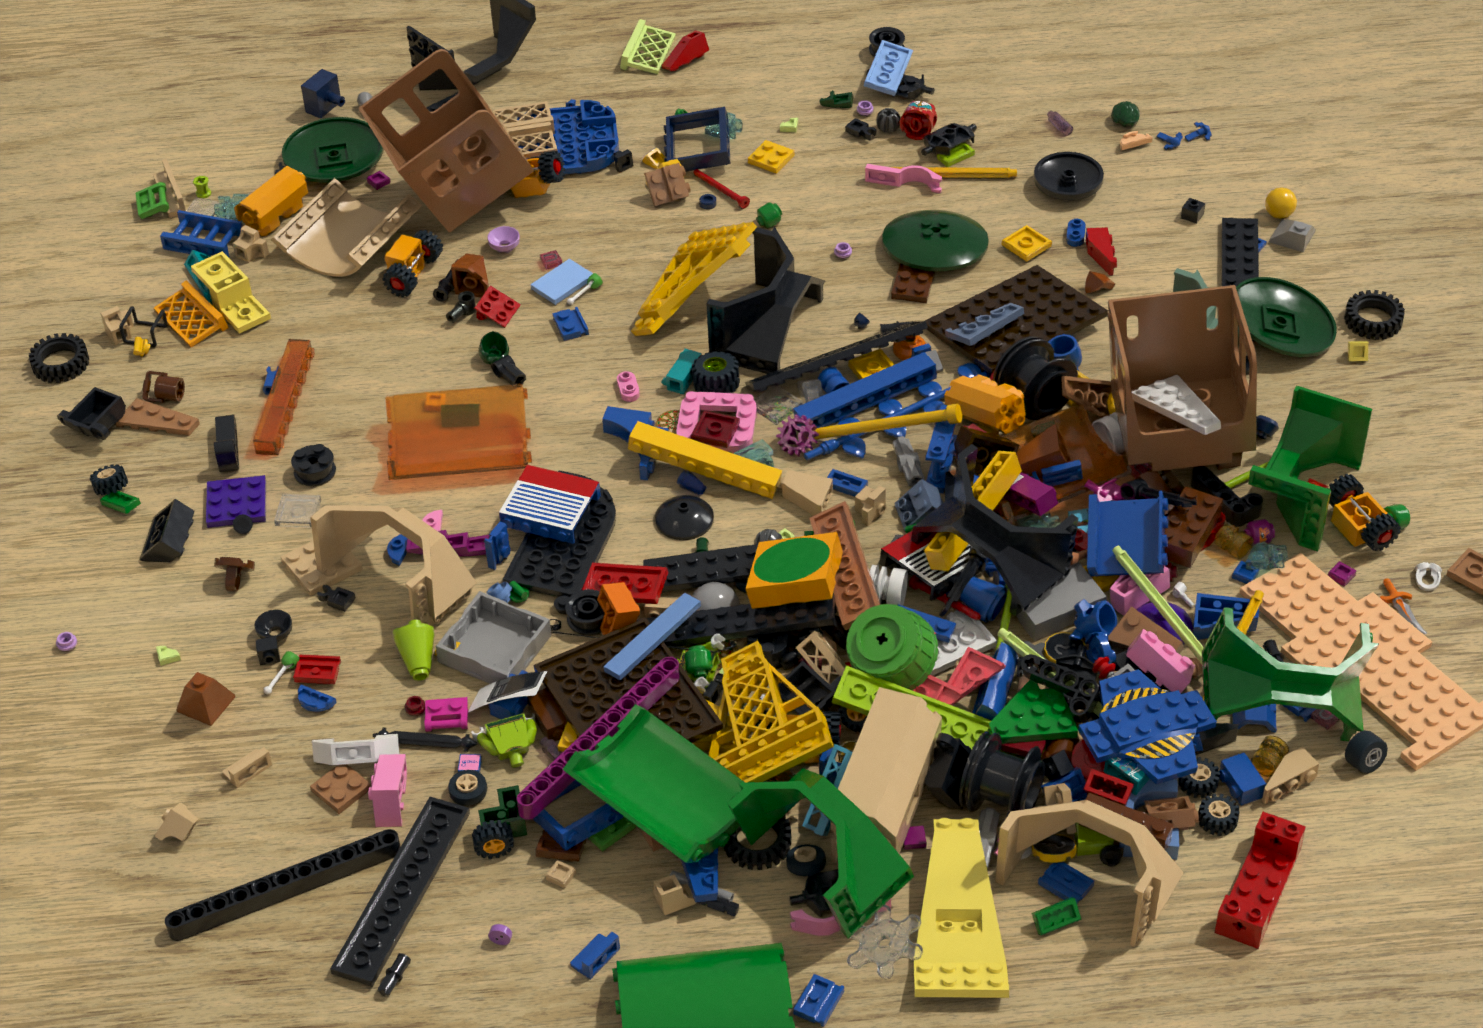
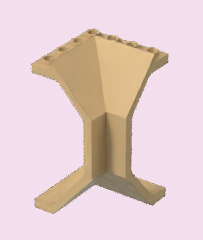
(431, 591)
(1154, 866)

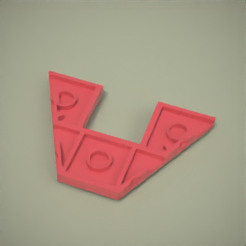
(969, 674)

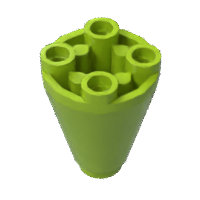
(416, 647)

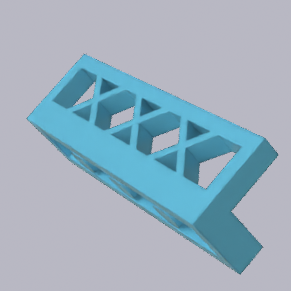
(824, 824)

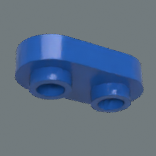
(1075, 232)

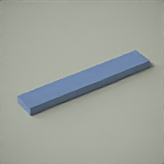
(652, 636)

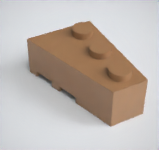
(1133, 624)

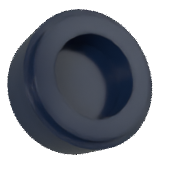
(707, 201)

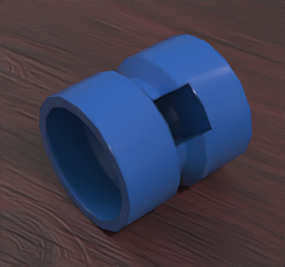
(832, 379)

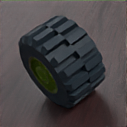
(715, 373)

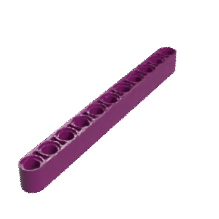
(554, 779)

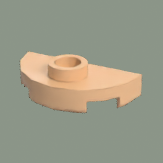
(1133, 139)

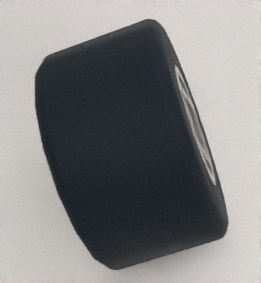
(1366, 751)

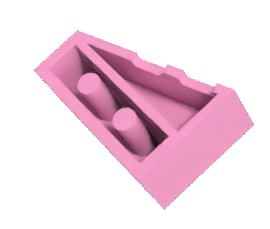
(1127, 593)
(1161, 661)
(387, 789)

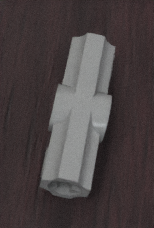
(908, 461)
(988, 826)

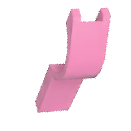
(897, 177)
(815, 926)

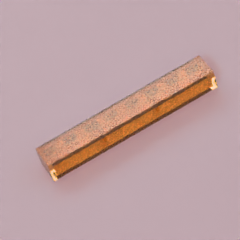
(283, 397)

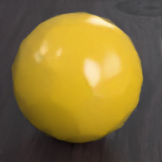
(1281, 203)

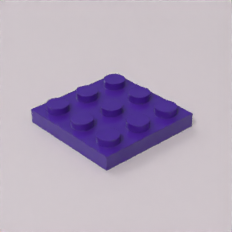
(235, 497)

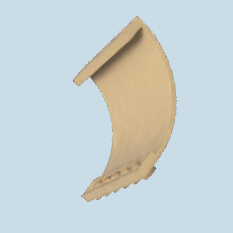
(339, 232)

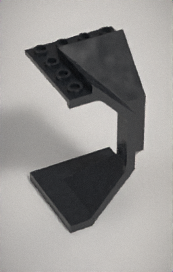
(510, 26)
(758, 323)
(1026, 557)

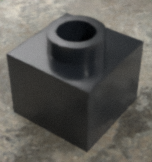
(1193, 210)
(268, 650)
(1057, 765)

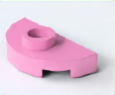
(434, 519)

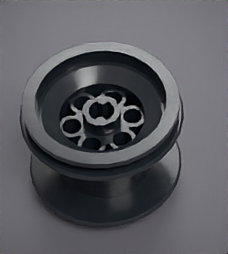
(1032, 369)
(1000, 776)

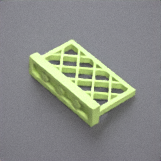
(636, 44)

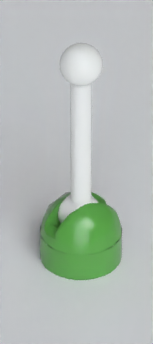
(593, 282)
(289, 661)

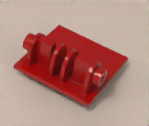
(496, 307)

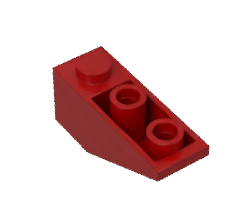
(688, 48)
(1099, 247)

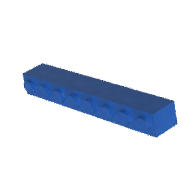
(869, 391)

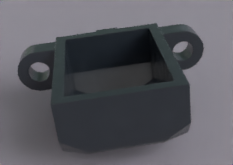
(94, 414)
(811, 686)
(947, 770)

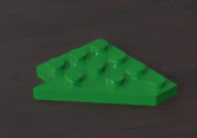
(1034, 716)

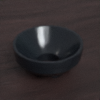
(271, 621)

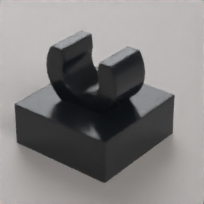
(623, 160)

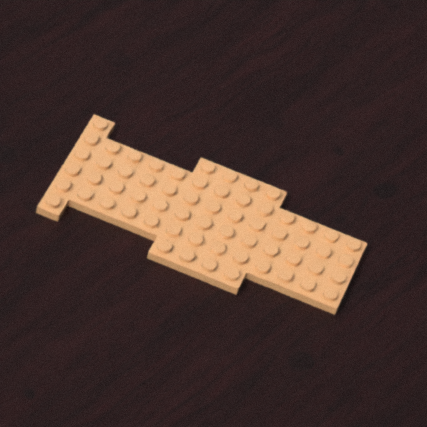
(1397, 678)

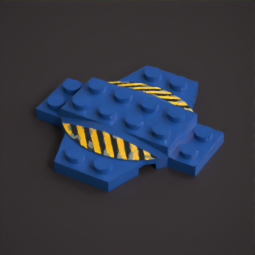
(1147, 726)

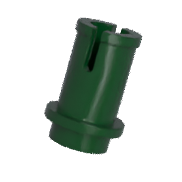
(701, 544)

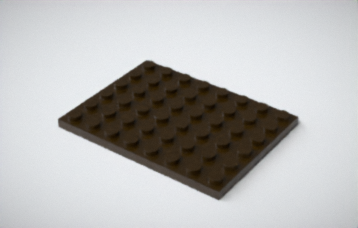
(1048, 306)
(586, 691)

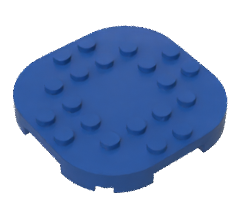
(584, 136)

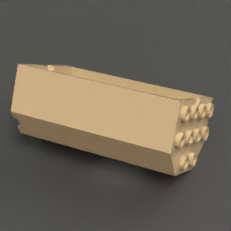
(891, 764)

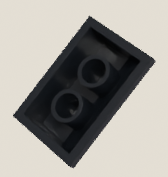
(168, 533)

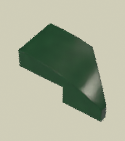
(842, 100)

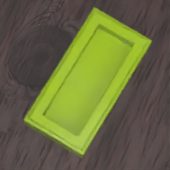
(956, 155)

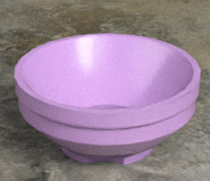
(503, 235)

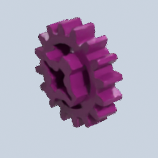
(787, 438)

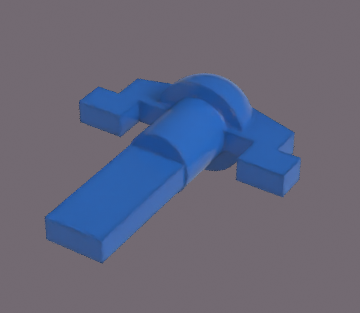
(1204, 129)
(1174, 142)

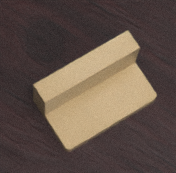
(248, 767)

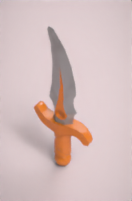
(1403, 608)

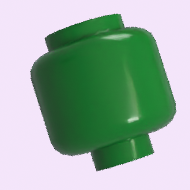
(769, 215)
(1400, 514)
(698, 661)

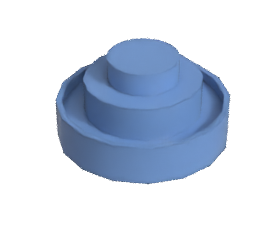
(500, 591)

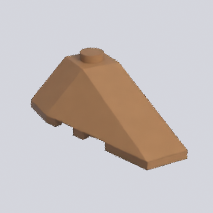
(1088, 392)

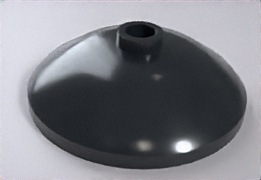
(684, 517)

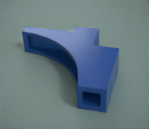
(621, 423)

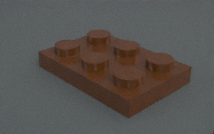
(912, 284)

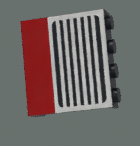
(914, 560)

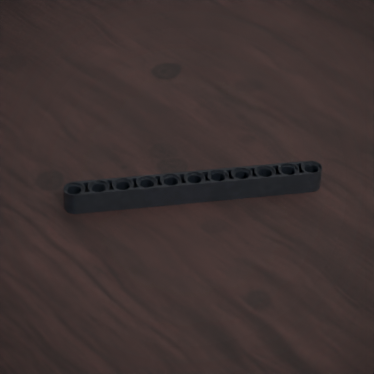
(282, 885)

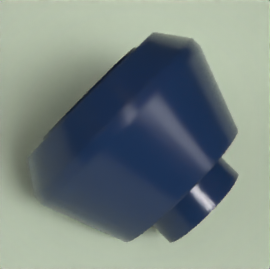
(1265, 426)

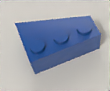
(1209, 608)

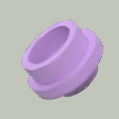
(865, 108)
(843, 250)
(66, 641)

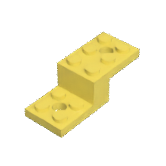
(230, 292)

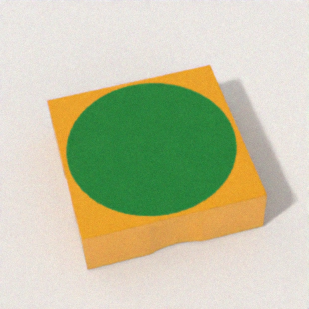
(794, 570)

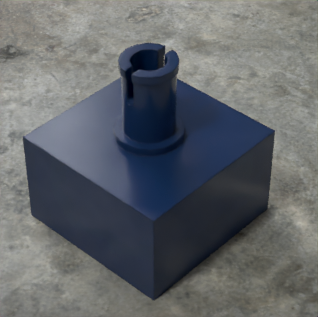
(321, 93)

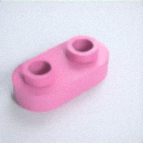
(628, 386)

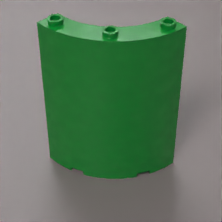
(661, 785)
(706, 989)

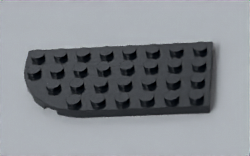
(560, 566)

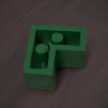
(506, 811)

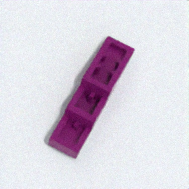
(460, 543)

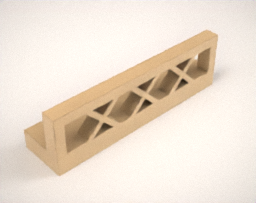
(172, 192)
(828, 653)

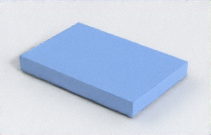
(561, 281)

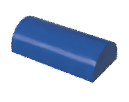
(994, 692)

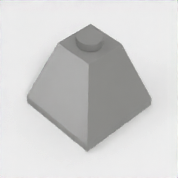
(1293, 235)

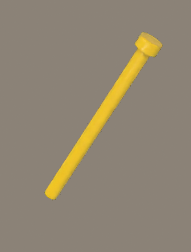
(951, 414)

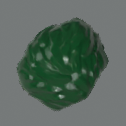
(1125, 113)
(493, 347)

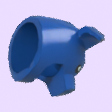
(1066, 347)
(1093, 619)

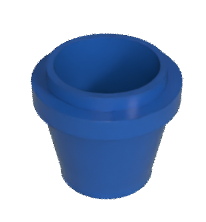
(984, 598)

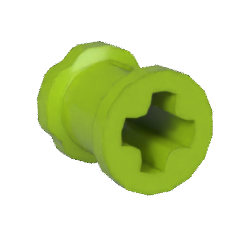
(202, 187)

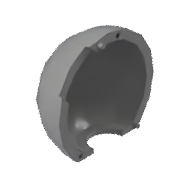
(715, 595)

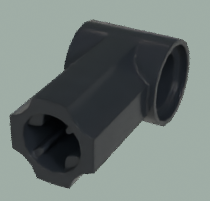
(506, 368)

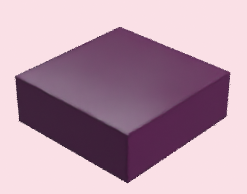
(378, 180)
(1342, 573)
(915, 838)

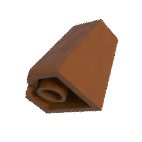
(470, 275)
(1043, 452)
(204, 699)

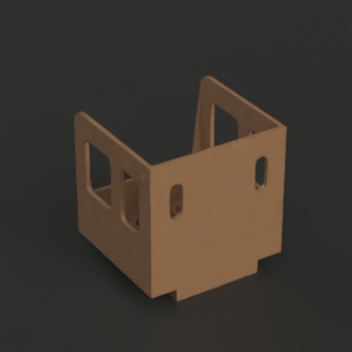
(453, 156)
(1177, 342)

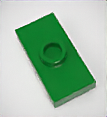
(120, 502)
(1056, 916)

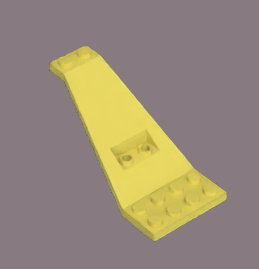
(959, 919)

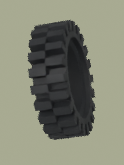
(1372, 328)
(64, 370)
(765, 856)

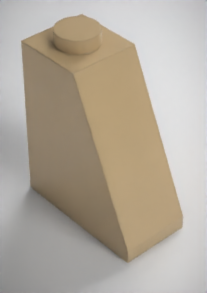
(807, 491)

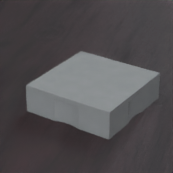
(1056, 606)
(493, 639)

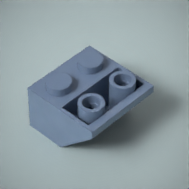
(918, 503)

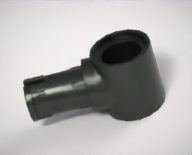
(464, 306)

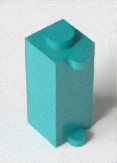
(680, 375)

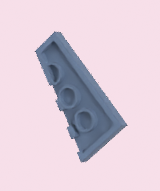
(985, 324)

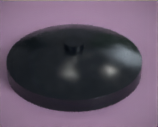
(1068, 175)

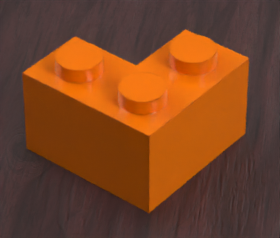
(618, 607)

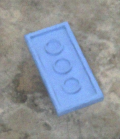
(888, 68)

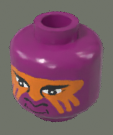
(1261, 531)

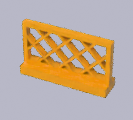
(201, 307)

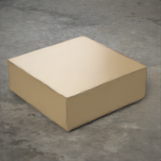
(561, 874)

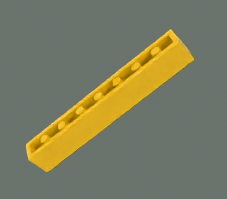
(705, 460)
(988, 490)

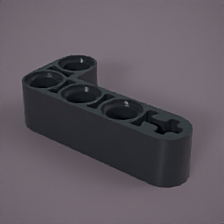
(226, 443)
(1236, 509)
(1058, 682)

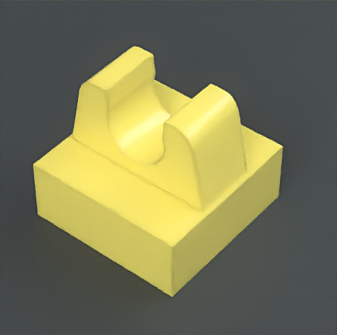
(1358, 351)

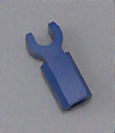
(269, 380)

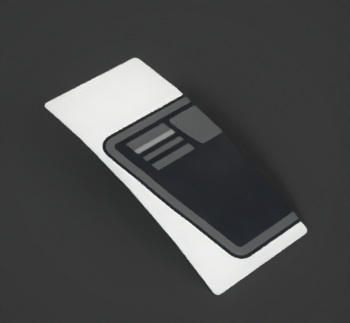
(509, 687)

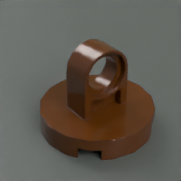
(233, 569)

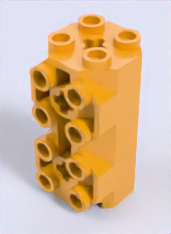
(275, 198)
(987, 403)

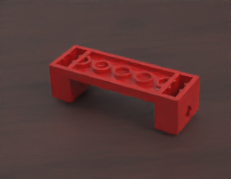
(1260, 880)

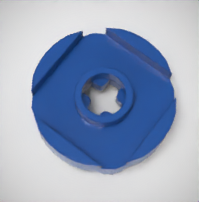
(1099, 647)

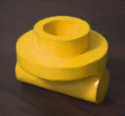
(141, 346)

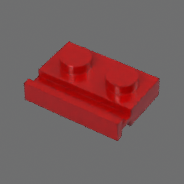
(317, 669)

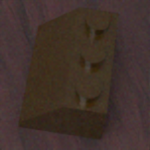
(986, 443)

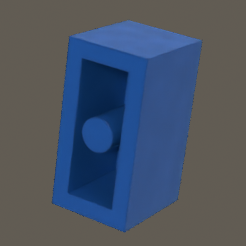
(1242, 779)

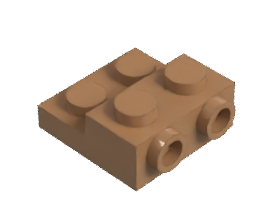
(667, 184)
(1177, 810)

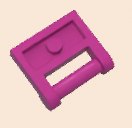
(446, 713)

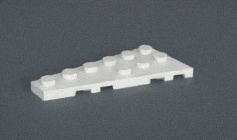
(1179, 403)
(967, 634)

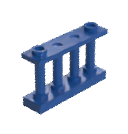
(185, 244)
(941, 453)

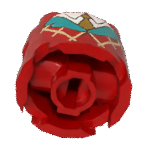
(918, 120)

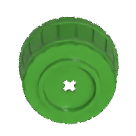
(905, 656)

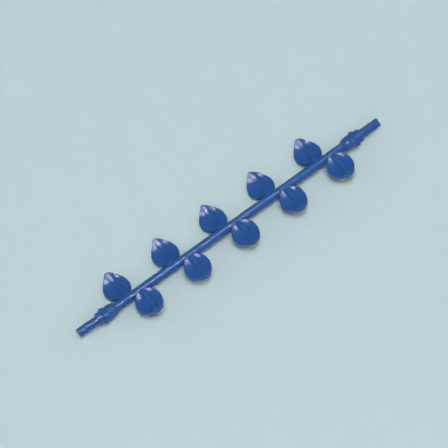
(892, 408)

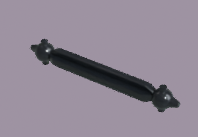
(428, 739)

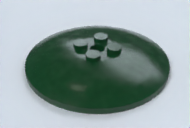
(314, 149)
(935, 240)
(1304, 320)

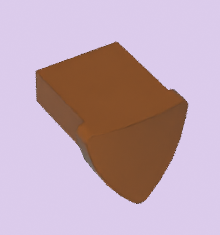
(1096, 281)

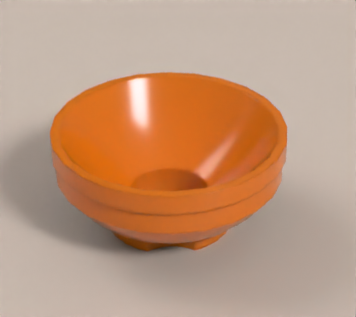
(904, 349)

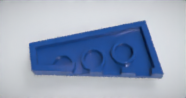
(703, 877)

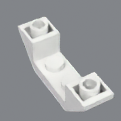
(353, 752)

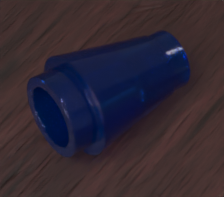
(690, 482)

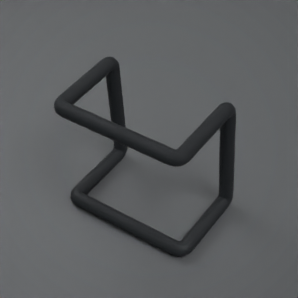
(153, 324)

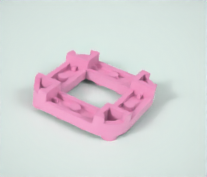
(729, 402)

